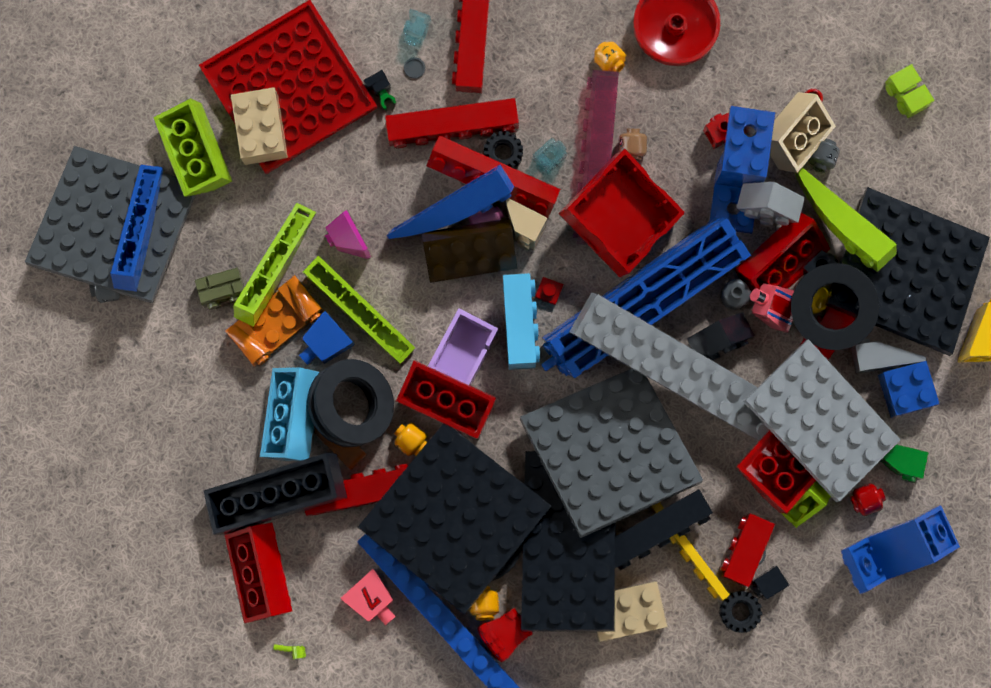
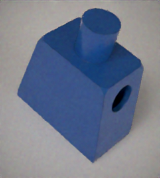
(325, 340)

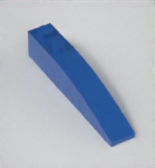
(460, 204)
(137, 229)

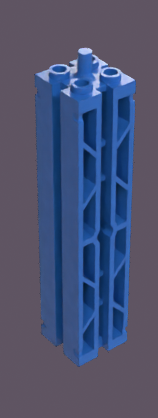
(654, 290)

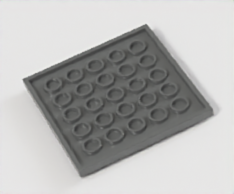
(88, 217)
(610, 451)

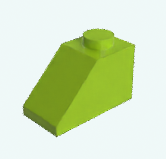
(808, 505)

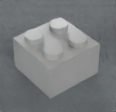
(770, 203)

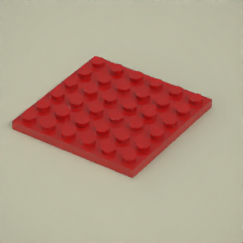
(309, 72)

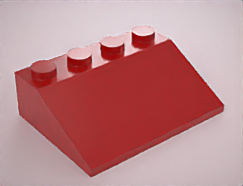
(775, 473)

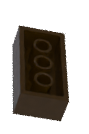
(469, 250)

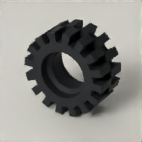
(504, 139)
(754, 611)

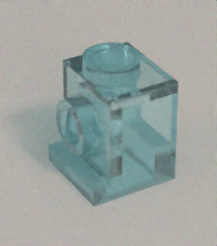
(416, 28)
(551, 146)

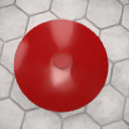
(676, 29)

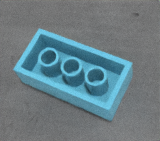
(519, 318)
(287, 419)

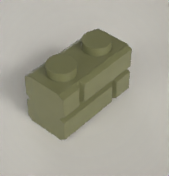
(220, 288)

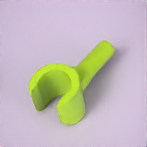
(297, 651)

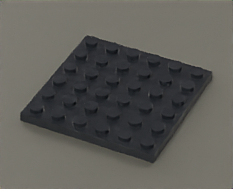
(926, 282)
(454, 517)

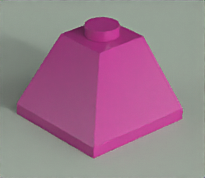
(346, 237)

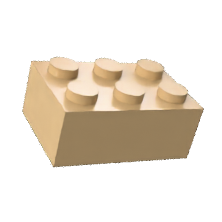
(259, 126)
(799, 131)
(636, 611)

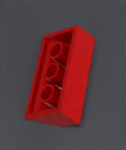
(783, 255)
(446, 399)
(258, 572)

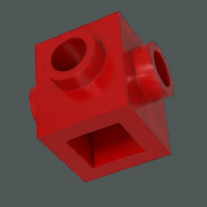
(716, 130)

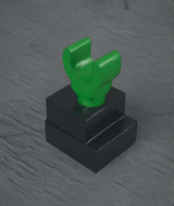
(380, 86)

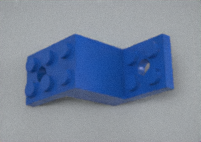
(742, 162)
(900, 549)

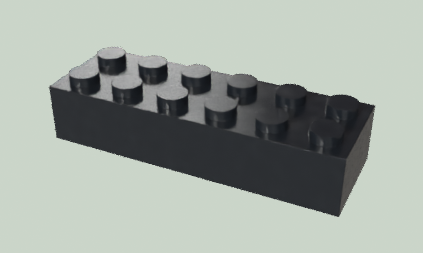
(275, 493)

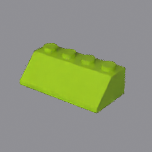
(192, 148)

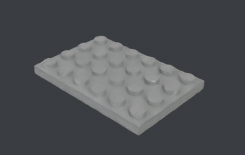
(822, 420)

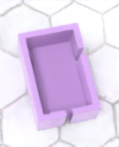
(464, 347)

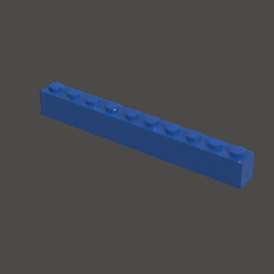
(440, 617)

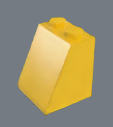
(978, 339)

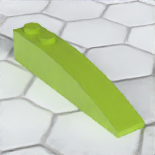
(846, 224)
(272, 266)
(358, 309)

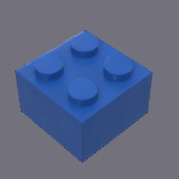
(908, 389)

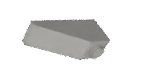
(878, 356)

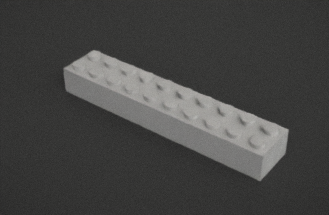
(668, 363)

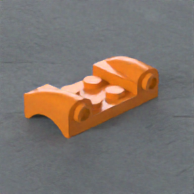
(281, 319)

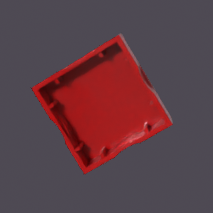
(621, 213)

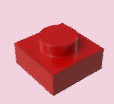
(549, 291)

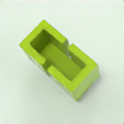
(903, 82)

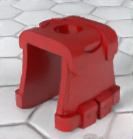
(503, 634)

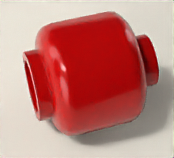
(868, 499)

